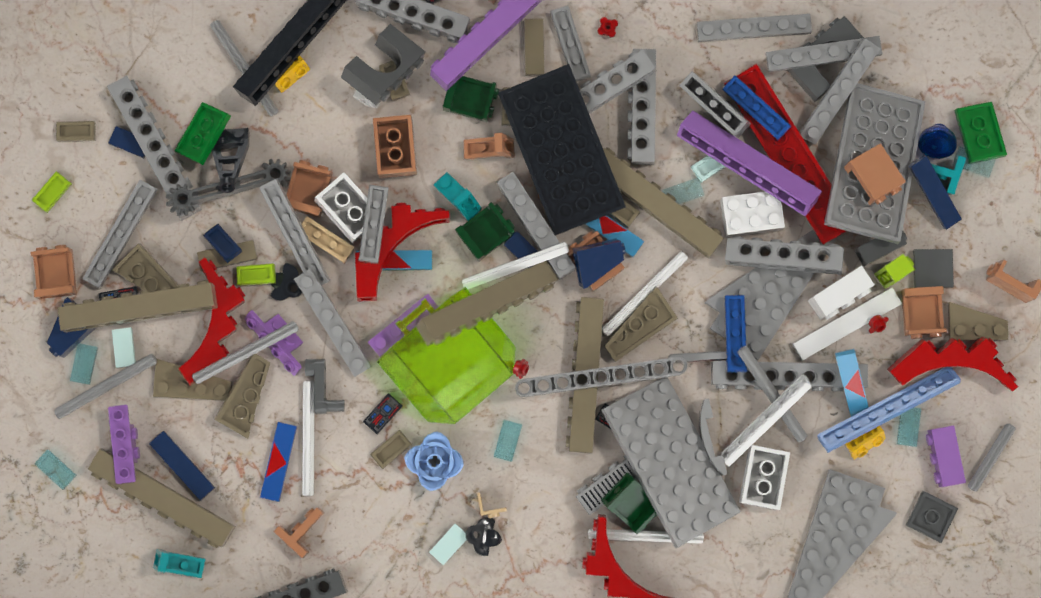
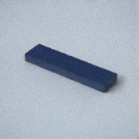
(935, 192)
(182, 465)

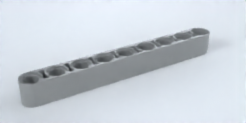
(611, 379)

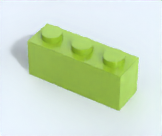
(895, 271)

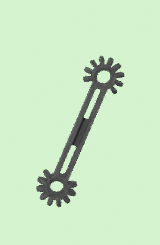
(219, 194)

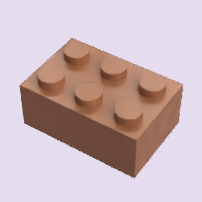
(394, 146)

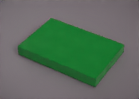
(980, 132)
(202, 133)

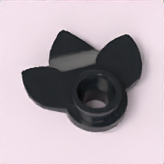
(284, 282)
(486, 536)

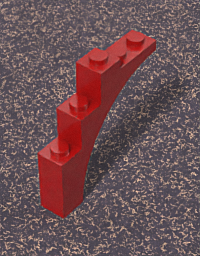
(403, 225)
(220, 325)
(978, 356)
(604, 564)

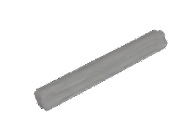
(991, 457)

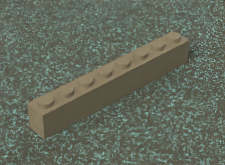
(663, 206)
(486, 303)
(137, 307)
(587, 357)
(166, 501)

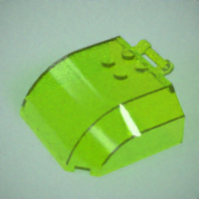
(451, 376)

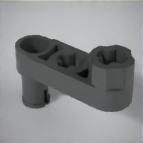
(317, 368)

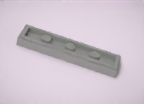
(570, 42)
(373, 224)
(701, 356)

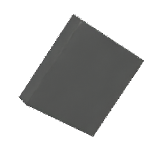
(933, 268)
(931, 516)

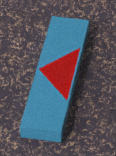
(611, 229)
(409, 260)
(852, 381)

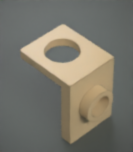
(491, 513)

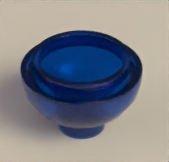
(937, 142)

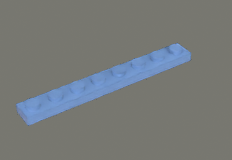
(888, 408)

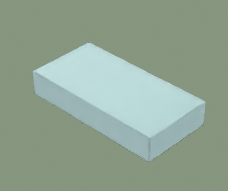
(706, 168)
(123, 347)
(448, 544)

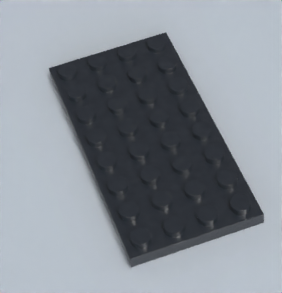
(562, 149)

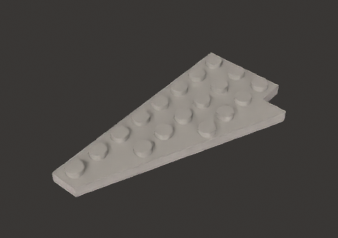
(768, 299)
(840, 531)

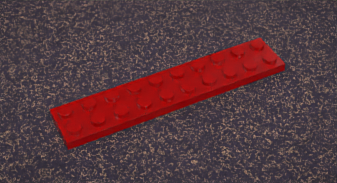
(790, 152)

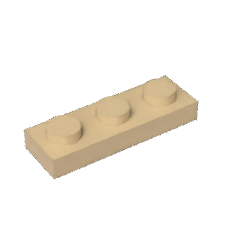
(327, 240)

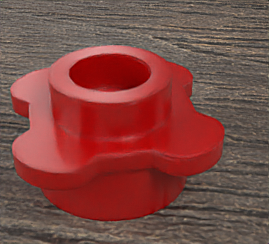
(606, 22)
(877, 323)
(521, 368)

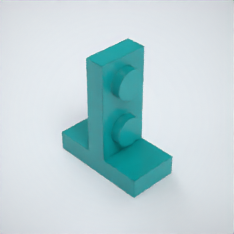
(955, 174)
(458, 196)
(178, 563)

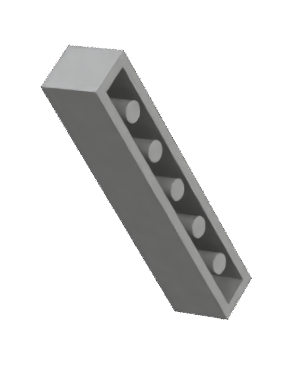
(534, 222)

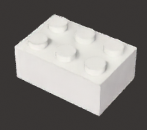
(344, 206)
(751, 214)
(841, 293)
(764, 477)

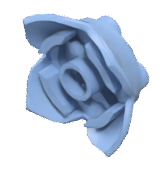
(418, 461)

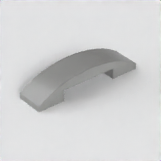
(706, 413)

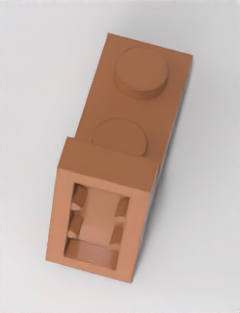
(489, 147)
(299, 531)

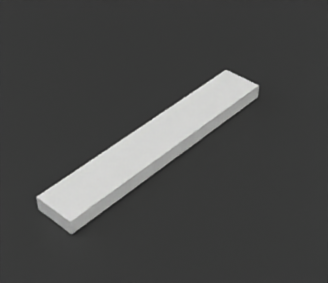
(846, 324)
(766, 419)

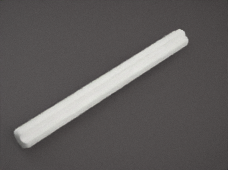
(516, 265)
(657, 281)
(308, 439)
(630, 535)

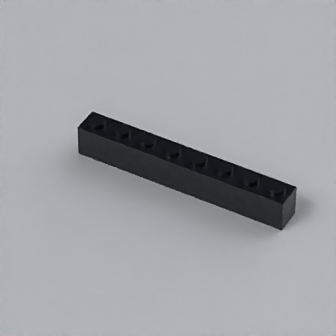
(285, 48)

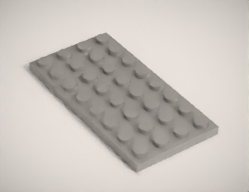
(872, 119)
(670, 461)

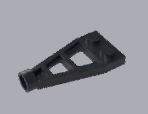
(230, 138)

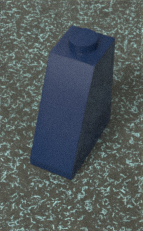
(596, 260)
(63, 343)

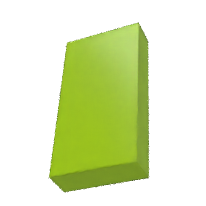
(51, 192)
(256, 274)

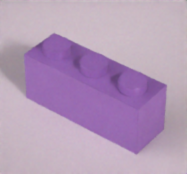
(945, 456)

